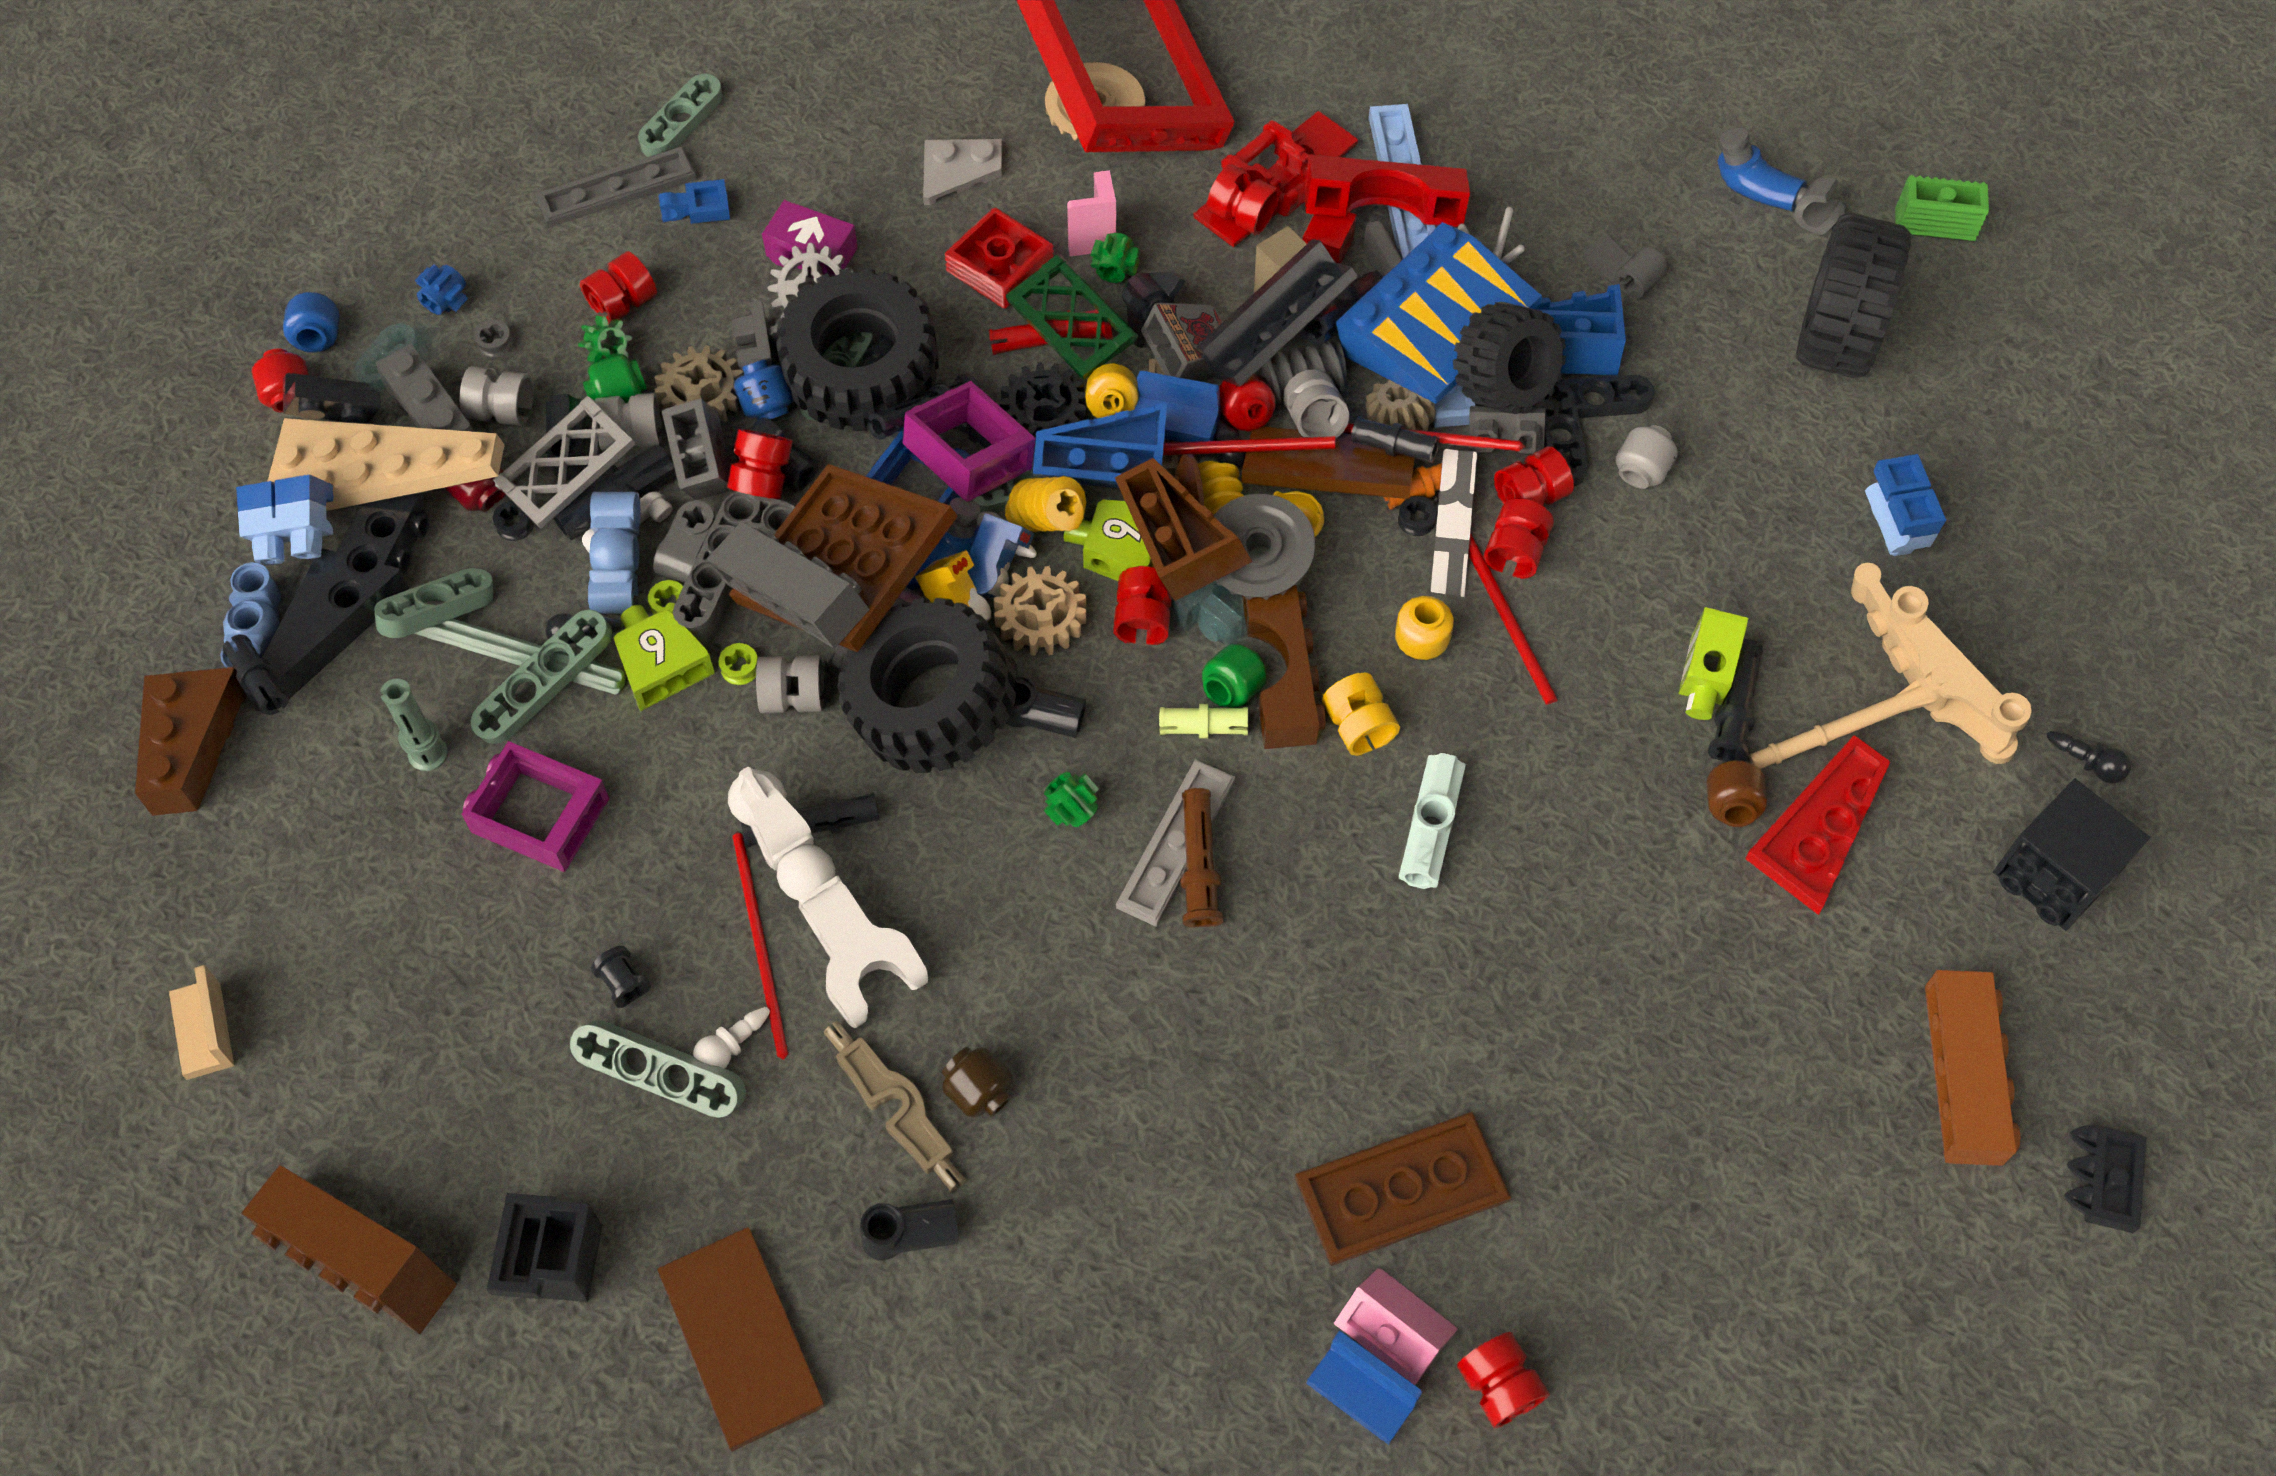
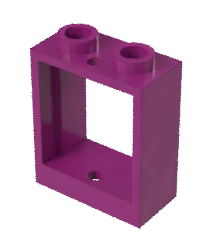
(969, 477)
(572, 825)

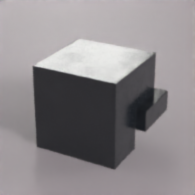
(545, 1249)

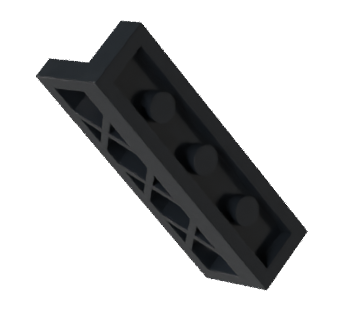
(1274, 313)

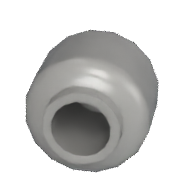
(1646, 456)

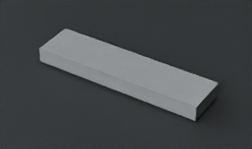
(1164, 859)

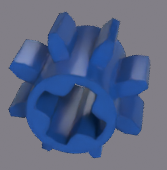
(441, 289)

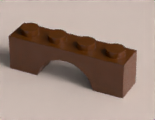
(1289, 707)

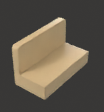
(201, 1026)

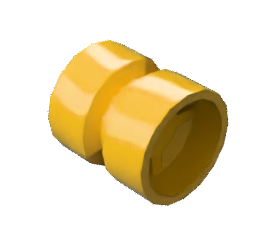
(1359, 711)

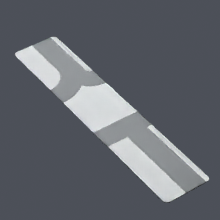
(1453, 522)

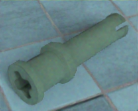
(416, 732)

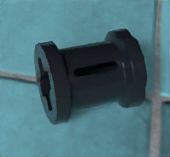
(620, 976)

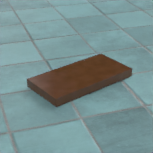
(1346, 469)
(1402, 1188)
(740, 1339)

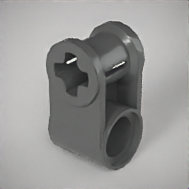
(683, 541)

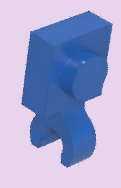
(702, 201)

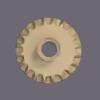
(1112, 85)

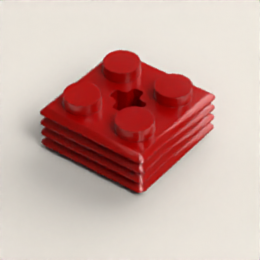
(997, 255)

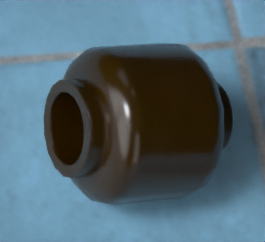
(977, 1082)

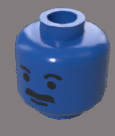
(763, 391)

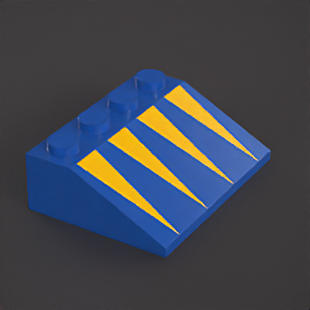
(1417, 310)

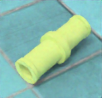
(1203, 720)

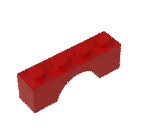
(1427, 191)

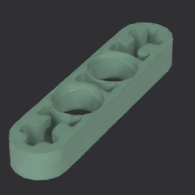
(536, 670)
(656, 1074)

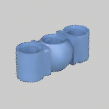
(614, 551)
(252, 608)

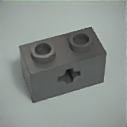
(697, 448)

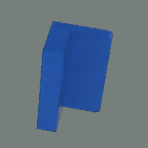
(1191, 405)
(1365, 1387)

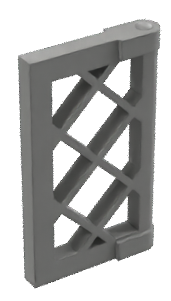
(564, 492)

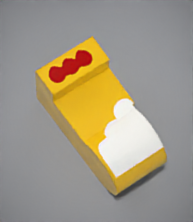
(950, 580)

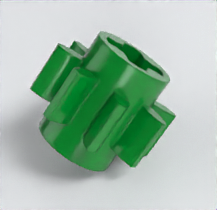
(1115, 257)
(598, 332)
(1071, 799)

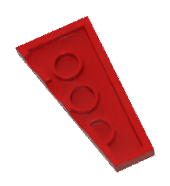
(1817, 830)

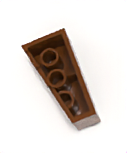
(348, 1249)

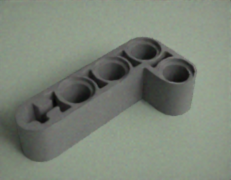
(716, 601)

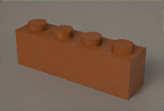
(1971, 1068)

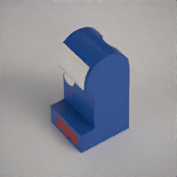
(994, 552)

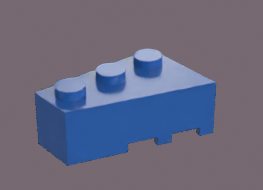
(1591, 331)
(1101, 447)

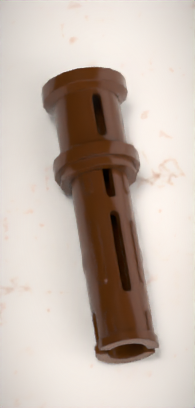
(1201, 878)

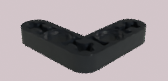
(1574, 406)

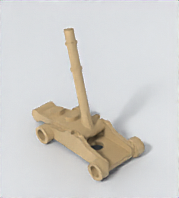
(1936, 674)

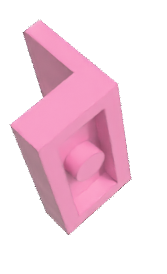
(1092, 217)
(1395, 1325)

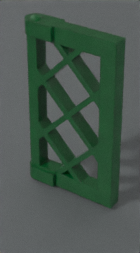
(1040, 284)

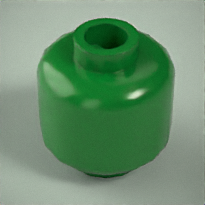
(614, 378)
(1233, 676)

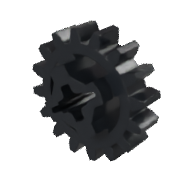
(1044, 398)

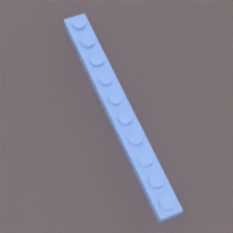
(1396, 142)

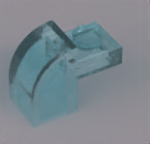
(1214, 617)

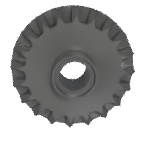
(1277, 526)

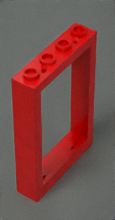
(1132, 127)

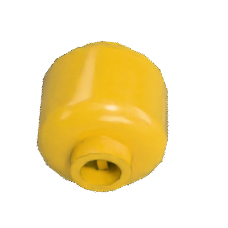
(1111, 390)
(1424, 627)

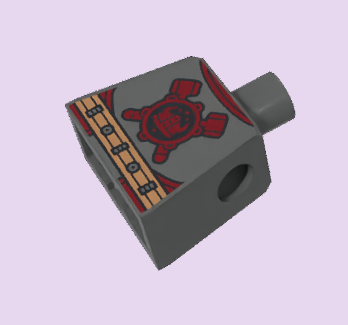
(1174, 334)

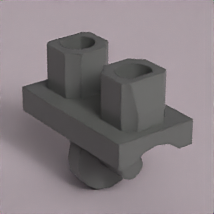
(756, 329)
(1494, 423)

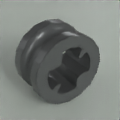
(487, 330)

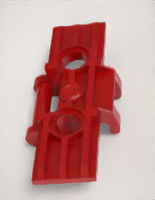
(1313, 137)

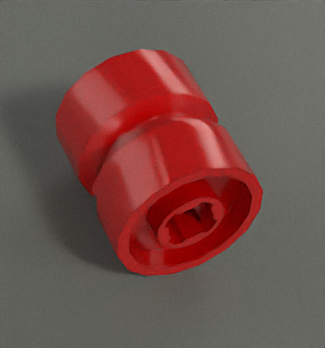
(1240, 198)
(622, 285)
(759, 464)
(1541, 478)
(1519, 537)
(1142, 605)
(1505, 1383)

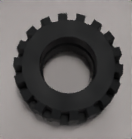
(1512, 333)

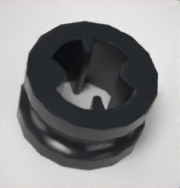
(1421, 504)
(516, 532)

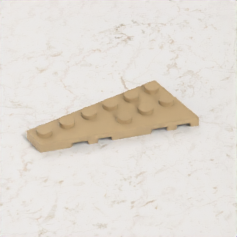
(382, 460)

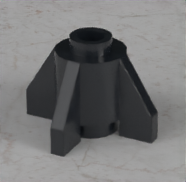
(1143, 292)

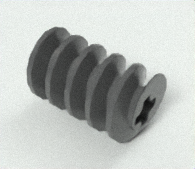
(1281, 370)

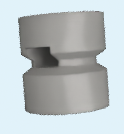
(488, 395)
(1316, 404)
(637, 418)
(774, 684)

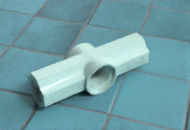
(1428, 842)

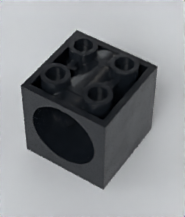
(2069, 855)

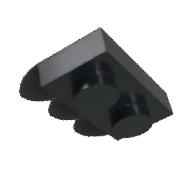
(2112, 1177)

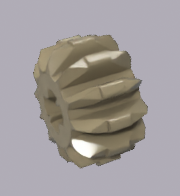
(1395, 404)

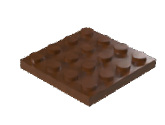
(866, 532)

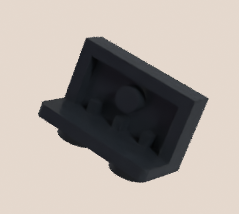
(329, 399)

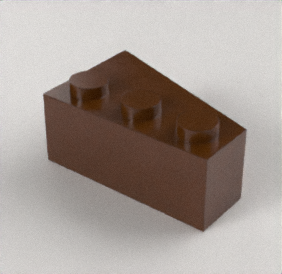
(1178, 532)
(182, 736)

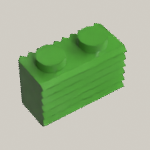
(1942, 207)

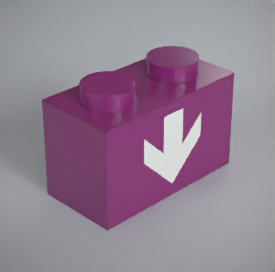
(798, 226)

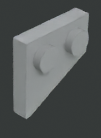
(959, 165)

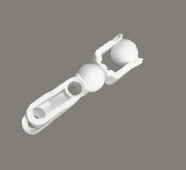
(828, 906)

